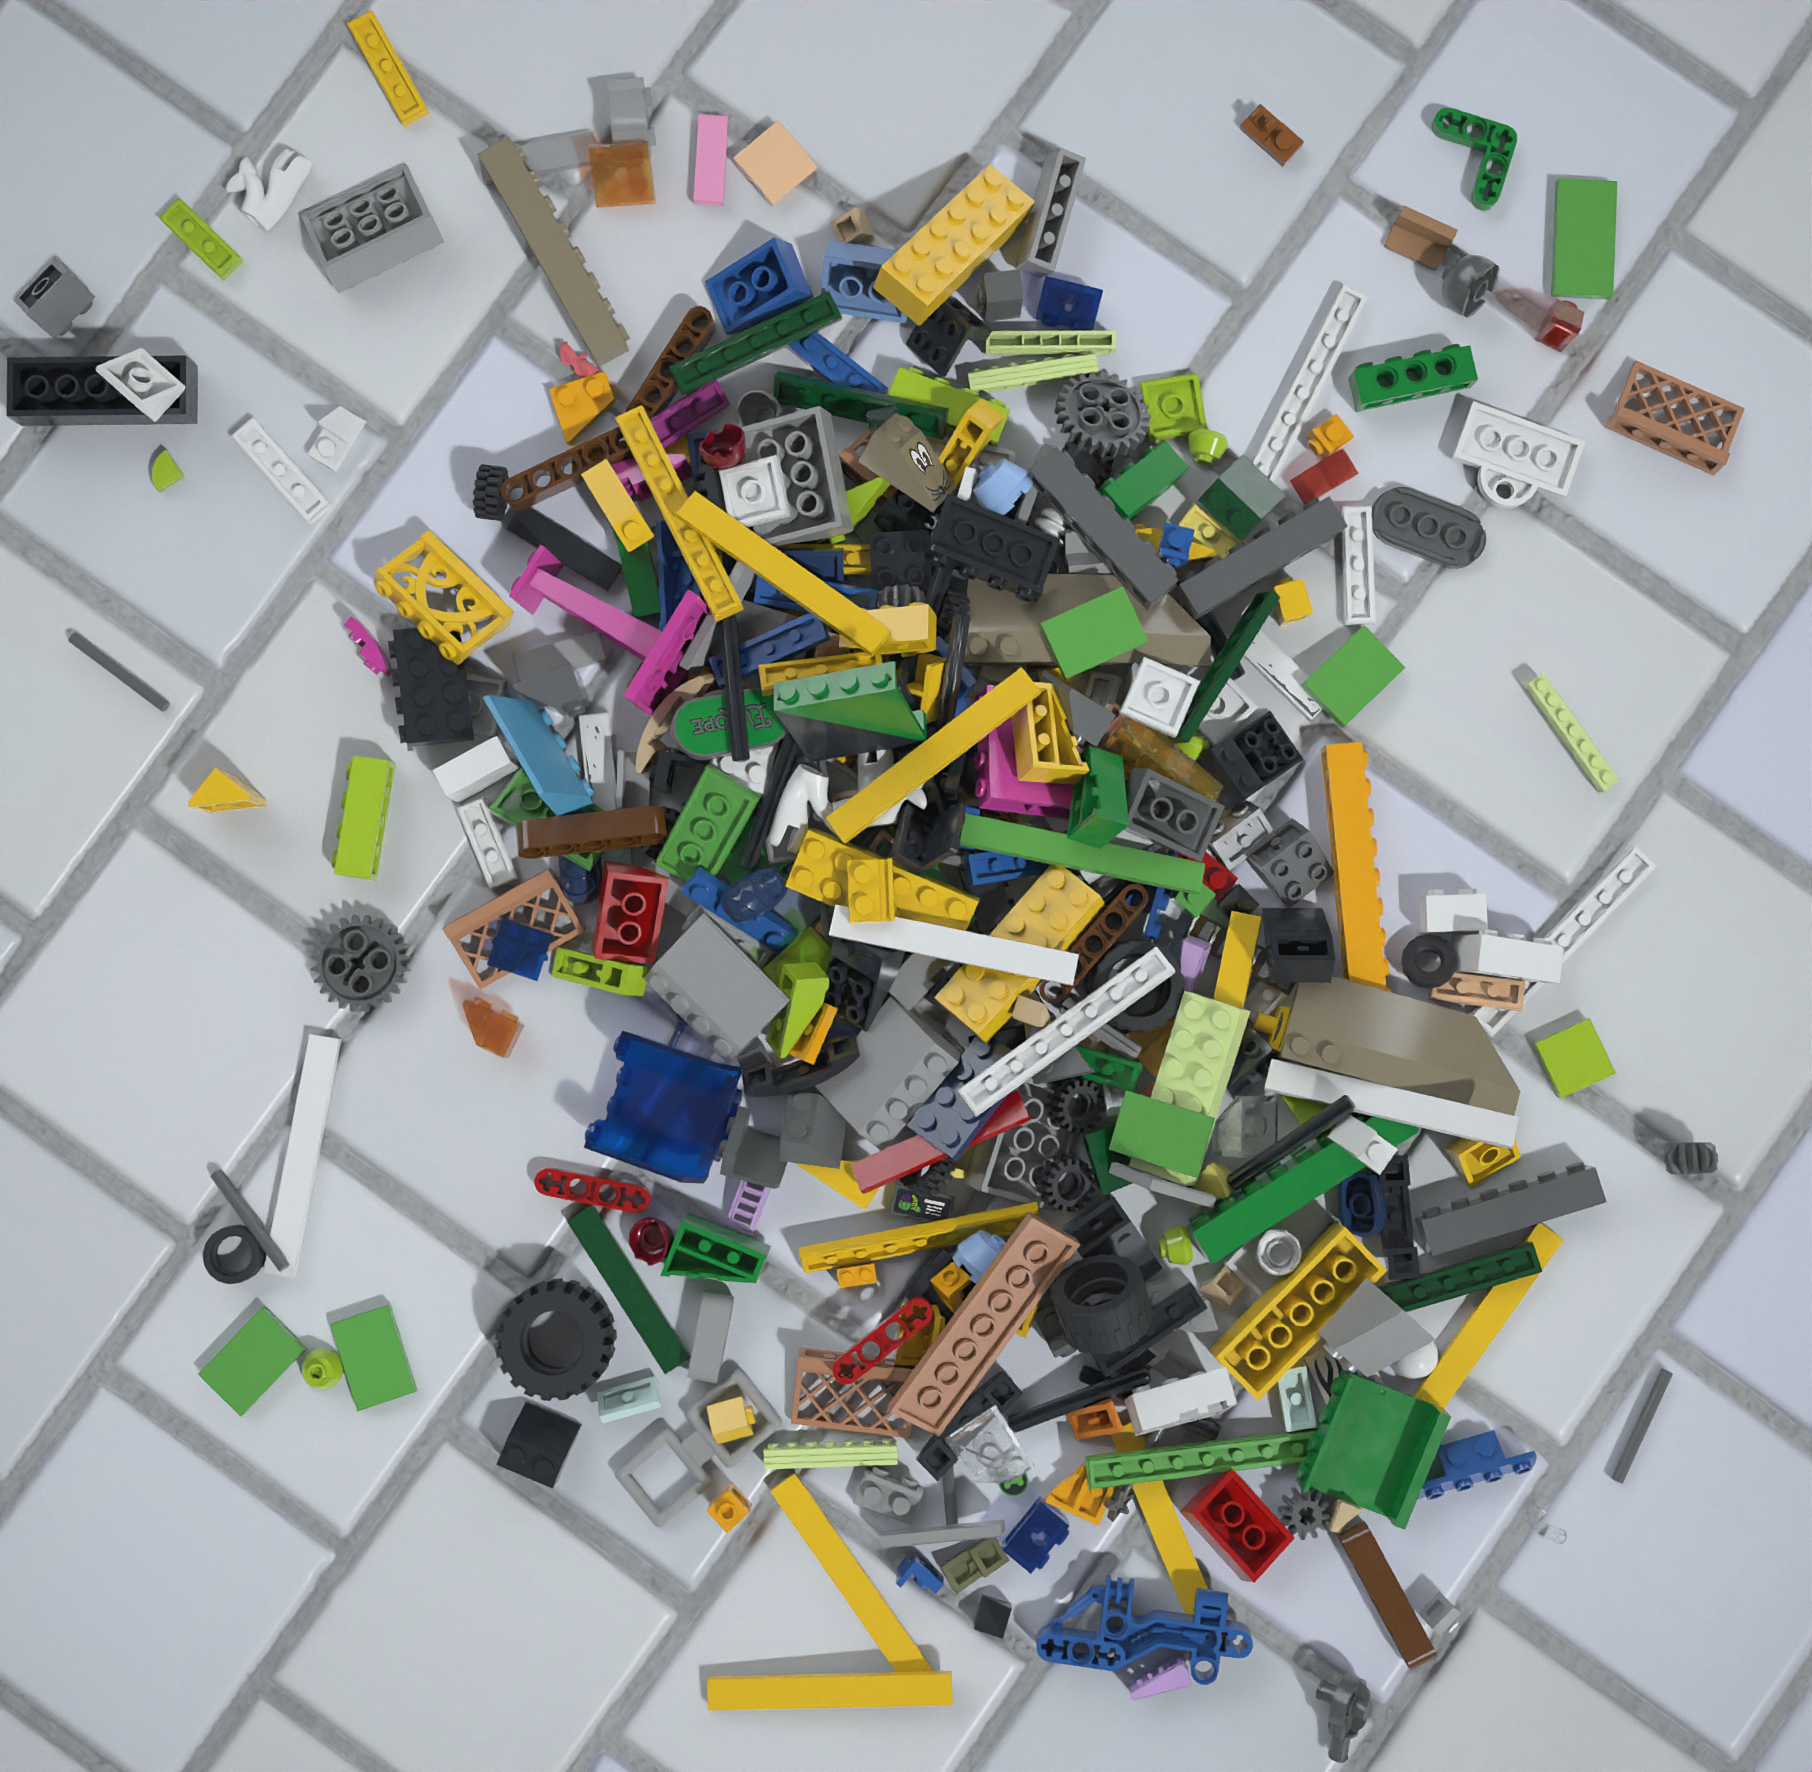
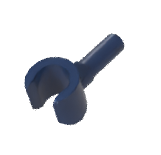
(678, 1030)

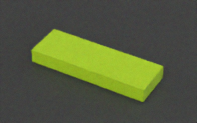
(201, 239)

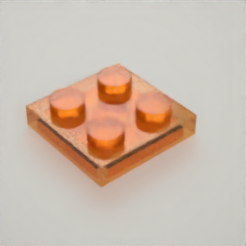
(622, 174)

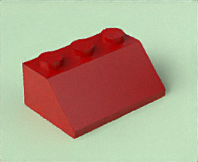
(629, 913)
(1237, 1525)

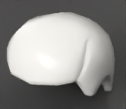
(1278, 1252)
(1417, 1363)

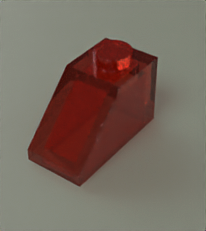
(1560, 325)

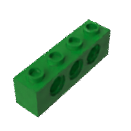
(1369, 394)

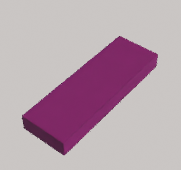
(689, 412)

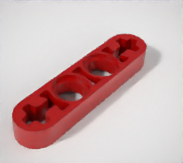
(592, 1194)
(884, 1342)

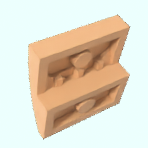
(775, 163)

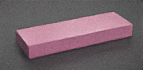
(711, 160)

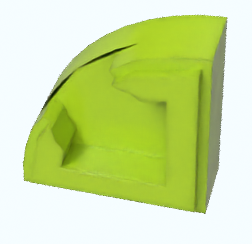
(165, 471)

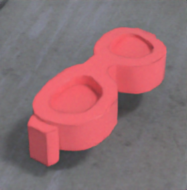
(581, 367)

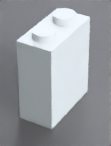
(477, 769)

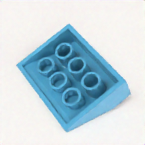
(542, 755)

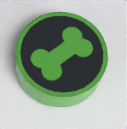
(1015, 1487)

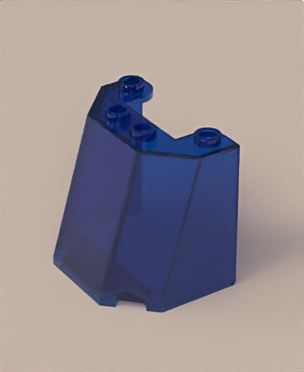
(666, 1109)

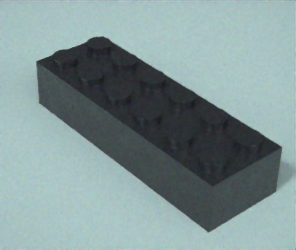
(74, 393)

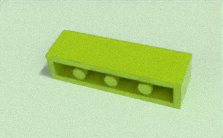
(914, 386)
(363, 818)

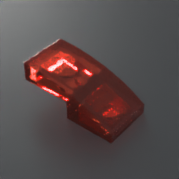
(1324, 476)

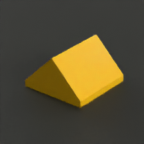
(224, 792)
(1480, 1160)

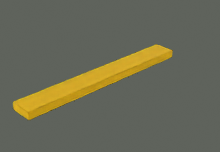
(670, 498)
(783, 573)
(933, 755)
(912, 1238)
(1483, 1325)
(1165, 1527)
(849, 1576)
(830, 1690)

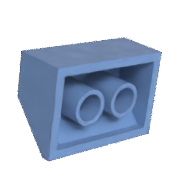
(850, 279)

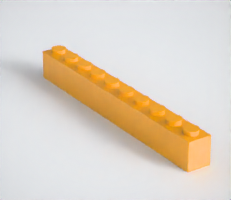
(1353, 864)

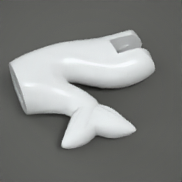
(284, 182)
(870, 770)
(791, 811)

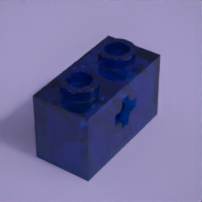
(1058, 293)
(1038, 1518)

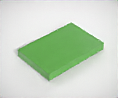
(1093, 633)
(1353, 676)
(1162, 1133)
(373, 1357)
(252, 1361)

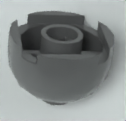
(1467, 282)

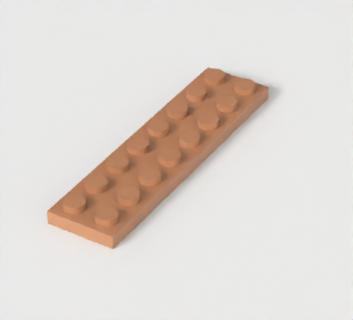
(983, 1324)

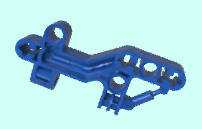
(1145, 1633)

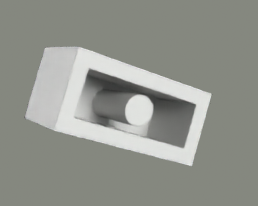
(1453, 912)

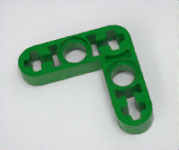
(1487, 143)

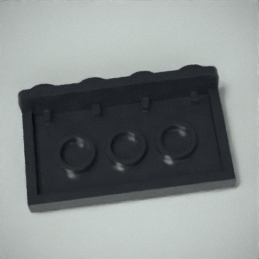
(991, 549)
(431, 692)

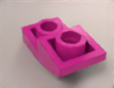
(373, 652)

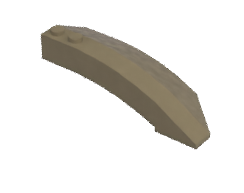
(1009, 630)
(1397, 1044)

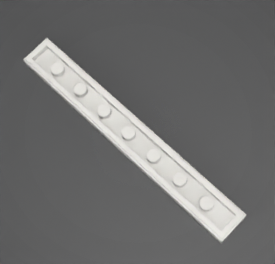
(1309, 381)
(1581, 922)
(959, 946)
(1066, 1031)
(1393, 1104)
(303, 1151)

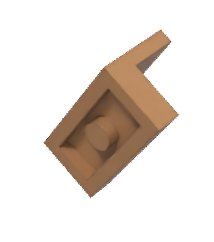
(1420, 238)

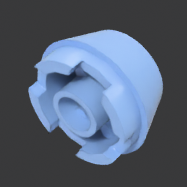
(1001, 486)
(978, 1253)

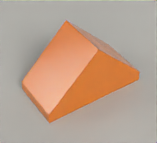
(1095, 1420)

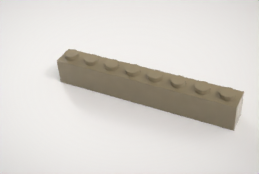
(553, 251)

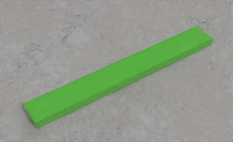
(1058, 850)
(1197, 1458)

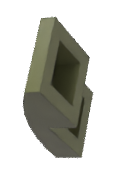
(973, 1563)

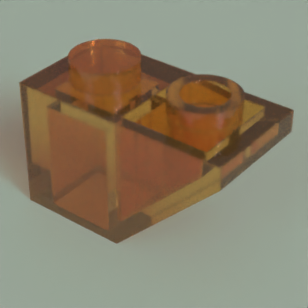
(491, 1029)

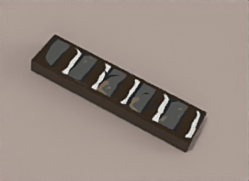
(1215, 933)

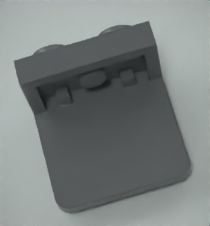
(751, 1153)

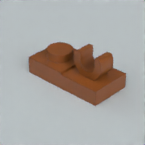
(1271, 135)

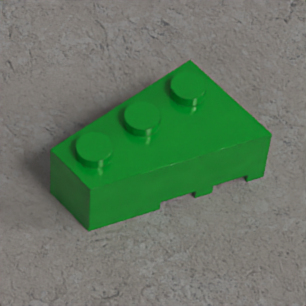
(1144, 481)
(1098, 800)
(714, 1252)

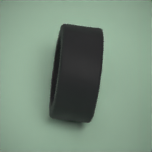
(211, 1261)

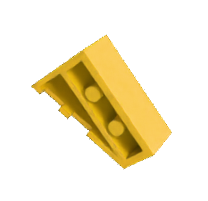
(911, 630)
(1044, 743)

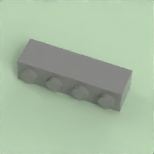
(1050, 213)

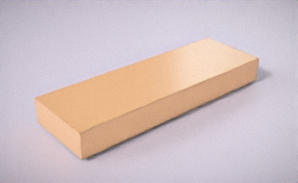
(1481, 991)

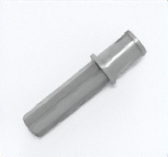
(1110, 1035)

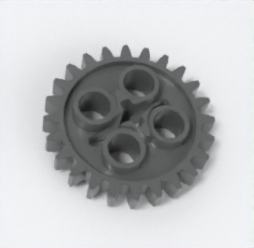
(1102, 414)
(340, 946)

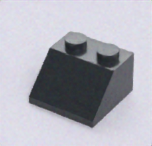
(539, 1444)

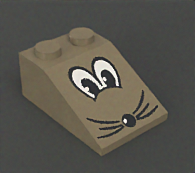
(908, 462)

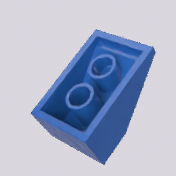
(759, 286)

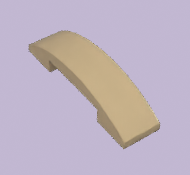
(660, 721)

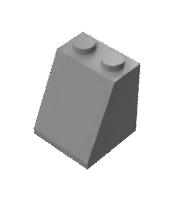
(1372, 1331)

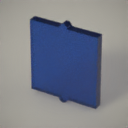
(520, 949)

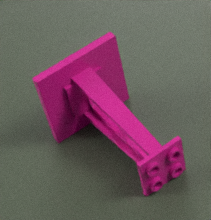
(658, 649)

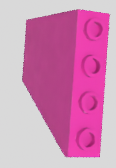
(999, 783)

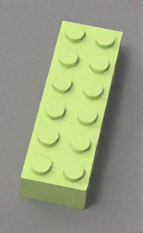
(1197, 1063)

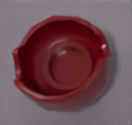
(724, 447)
(651, 1240)

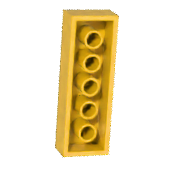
(953, 244)
(823, 875)
(1048, 916)
(1294, 1310)

